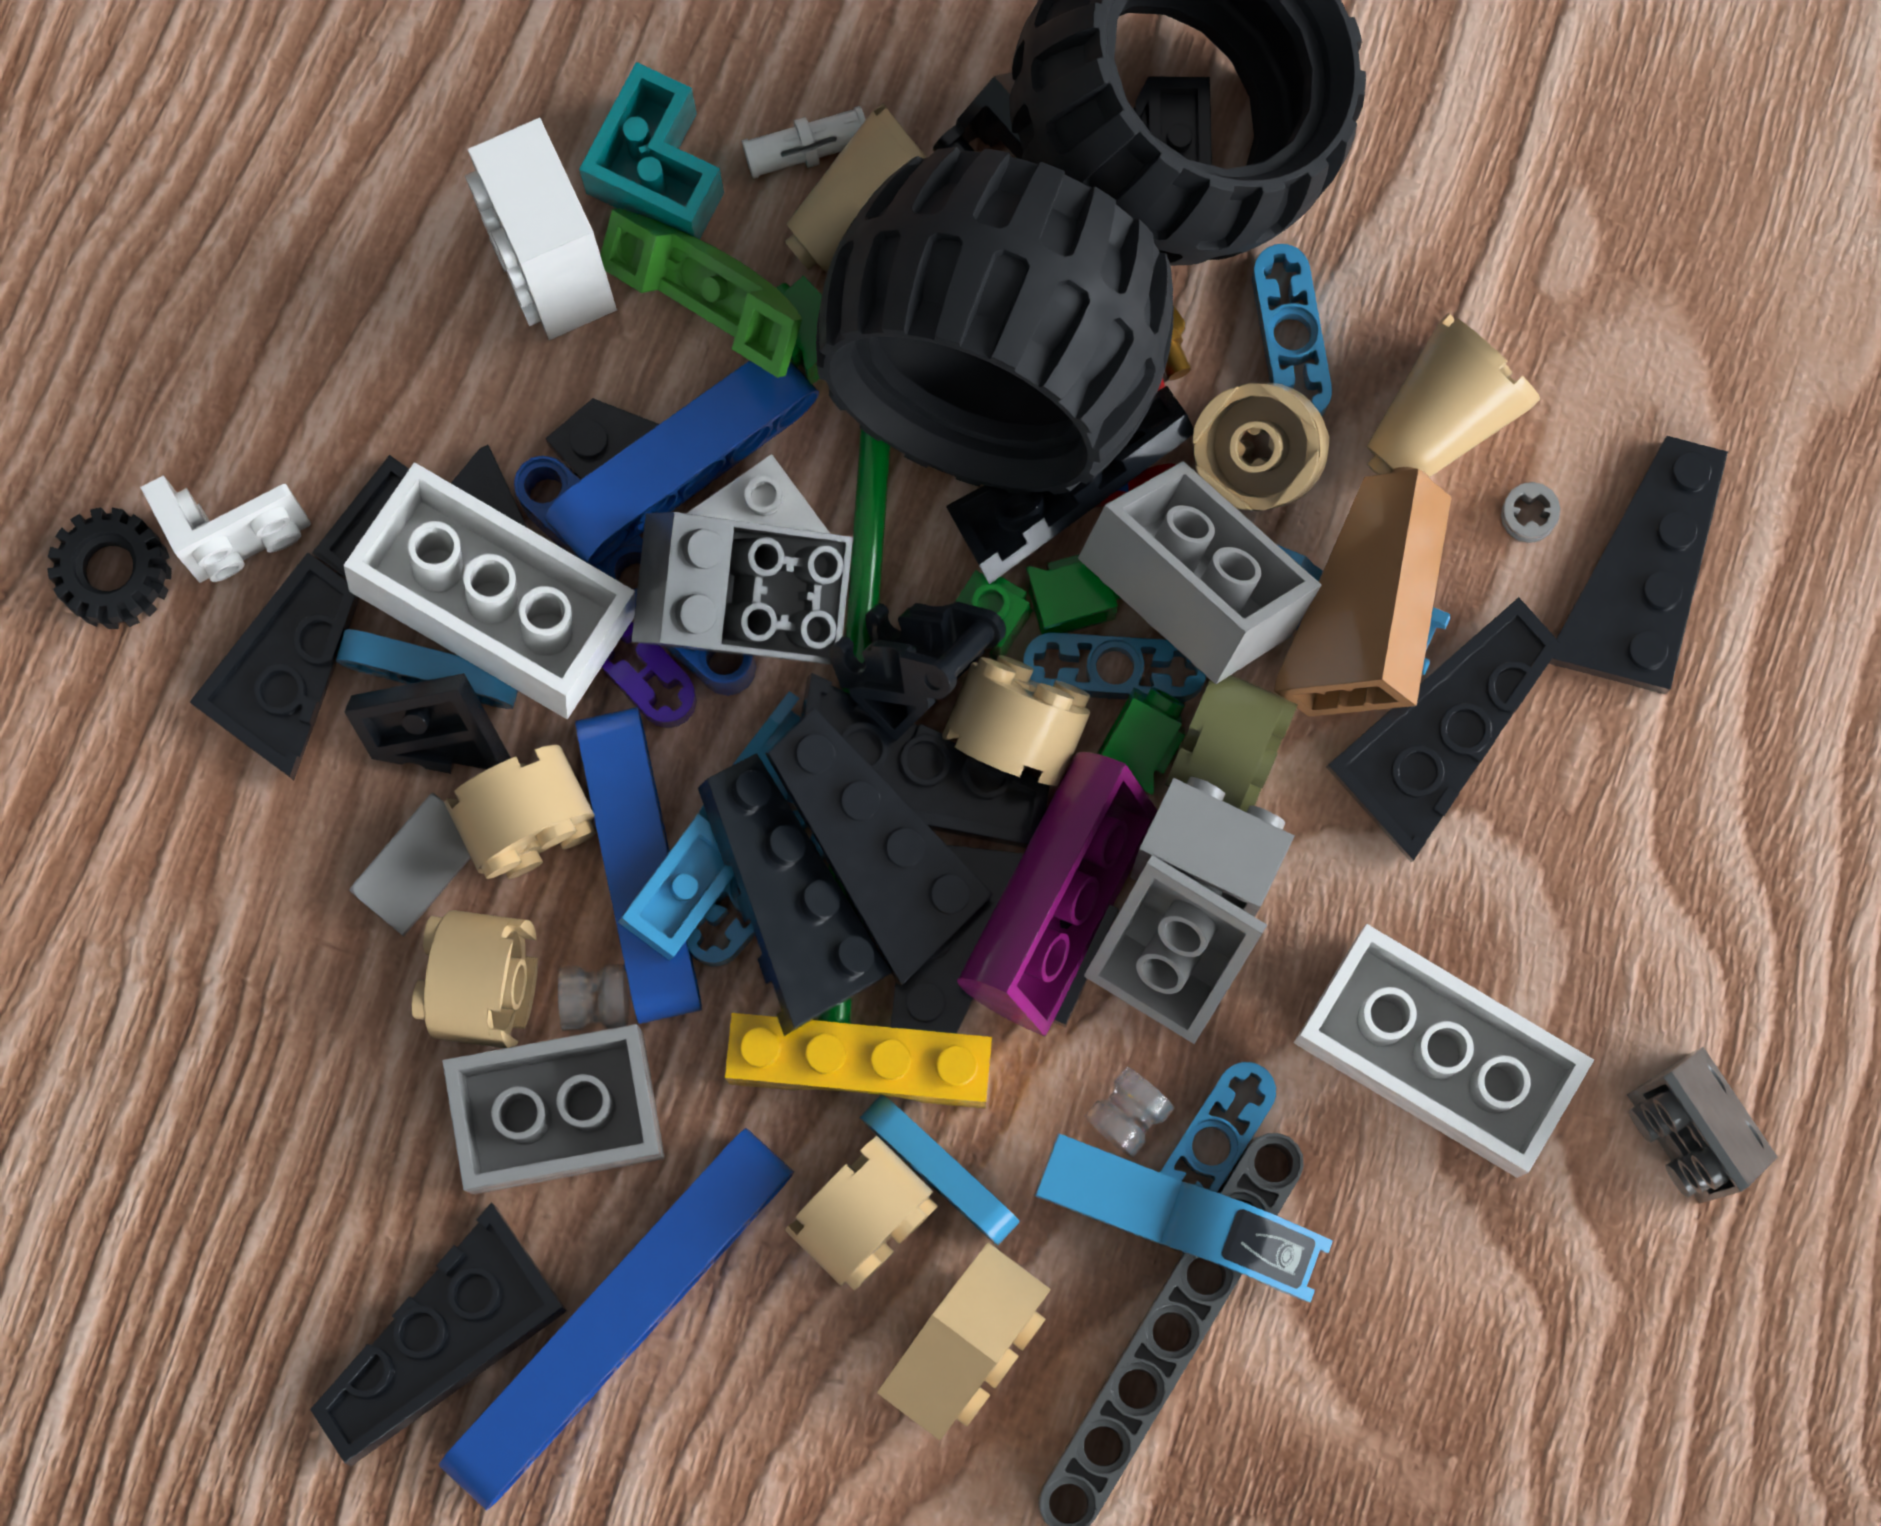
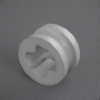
(1529, 494)

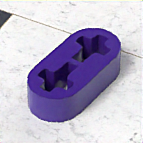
(637, 690)

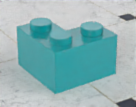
(639, 160)

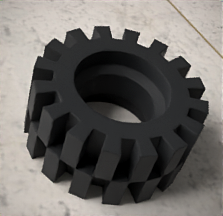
(83, 542)

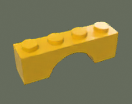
(859, 1059)

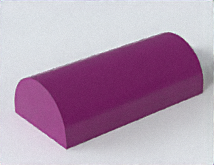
(1066, 874)

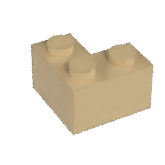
(967, 1343)

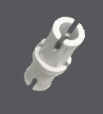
(802, 143)

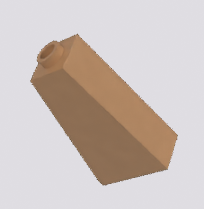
(1373, 613)

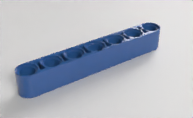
(615, 1319)

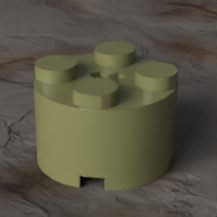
(1234, 739)

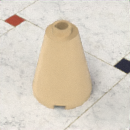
(837, 198)
(1448, 402)

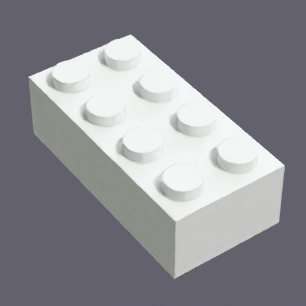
(539, 230)
(490, 590)
(1444, 1051)

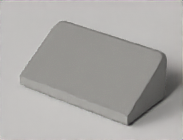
(413, 867)

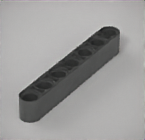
(1161, 1365)

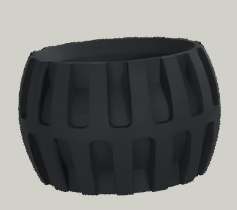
(1304, 105)
(996, 321)

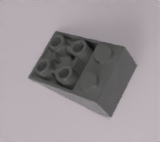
(741, 587)
(1701, 1128)

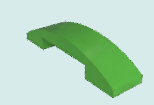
(707, 283)

